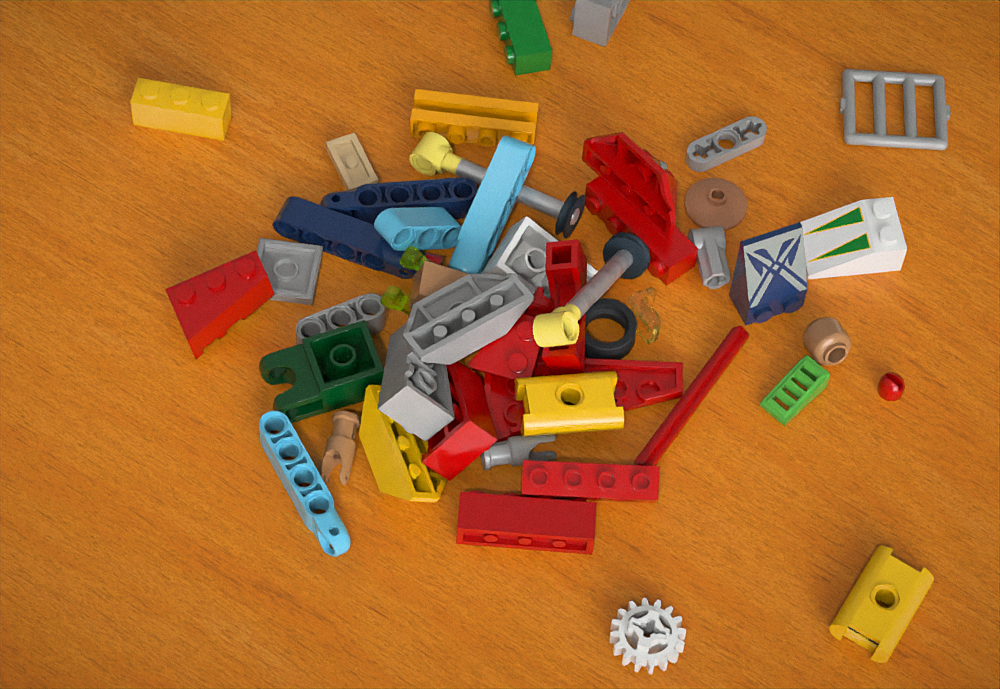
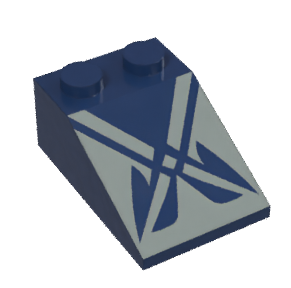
(770, 275)

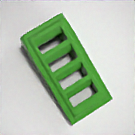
(809, 375)

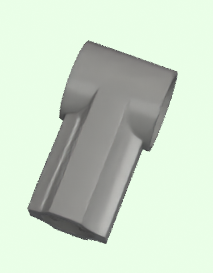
(711, 255)

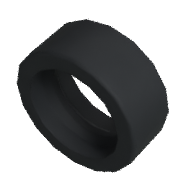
(619, 313)

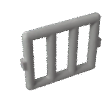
(880, 136)

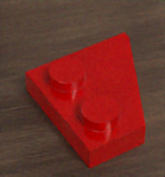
(511, 354)

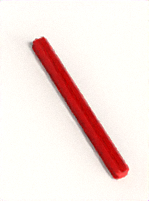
(692, 397)

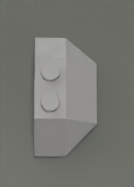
(465, 316)

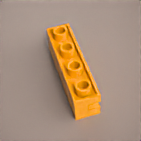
(472, 118)

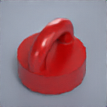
(540, 304)

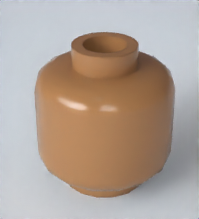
(827, 341)

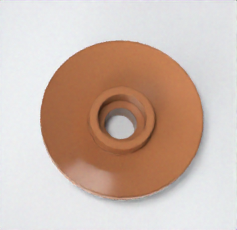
(709, 212)

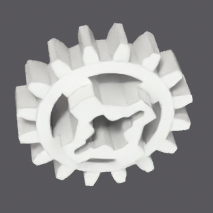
(647, 619)

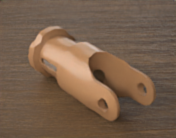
(340, 446)

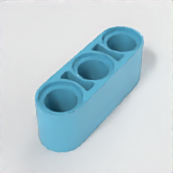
(418, 227)

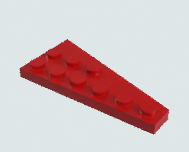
(636, 387)

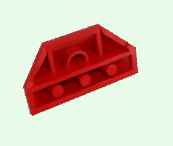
(635, 178)

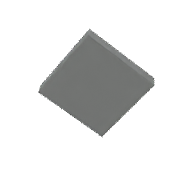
(291, 269)

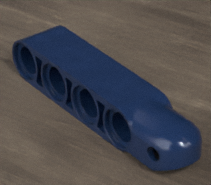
(412, 194)
(339, 236)

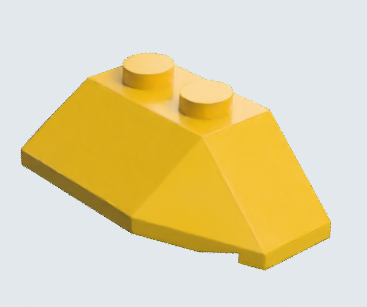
(396, 455)

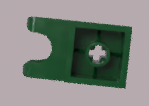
(324, 370)

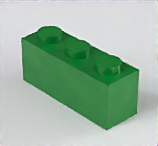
(523, 34)

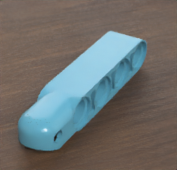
(492, 205)
(327, 526)

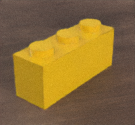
(181, 109)

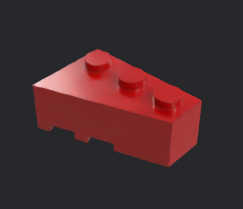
(219, 298)
(468, 433)

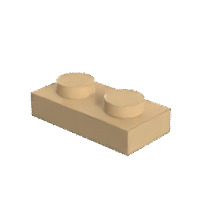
(351, 162)

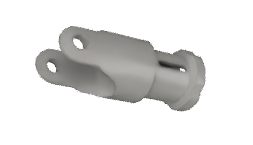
(516, 450)

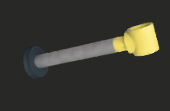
(436, 155)
(625, 258)

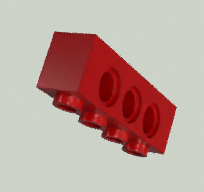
(590, 481)

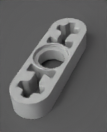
(720, 155)

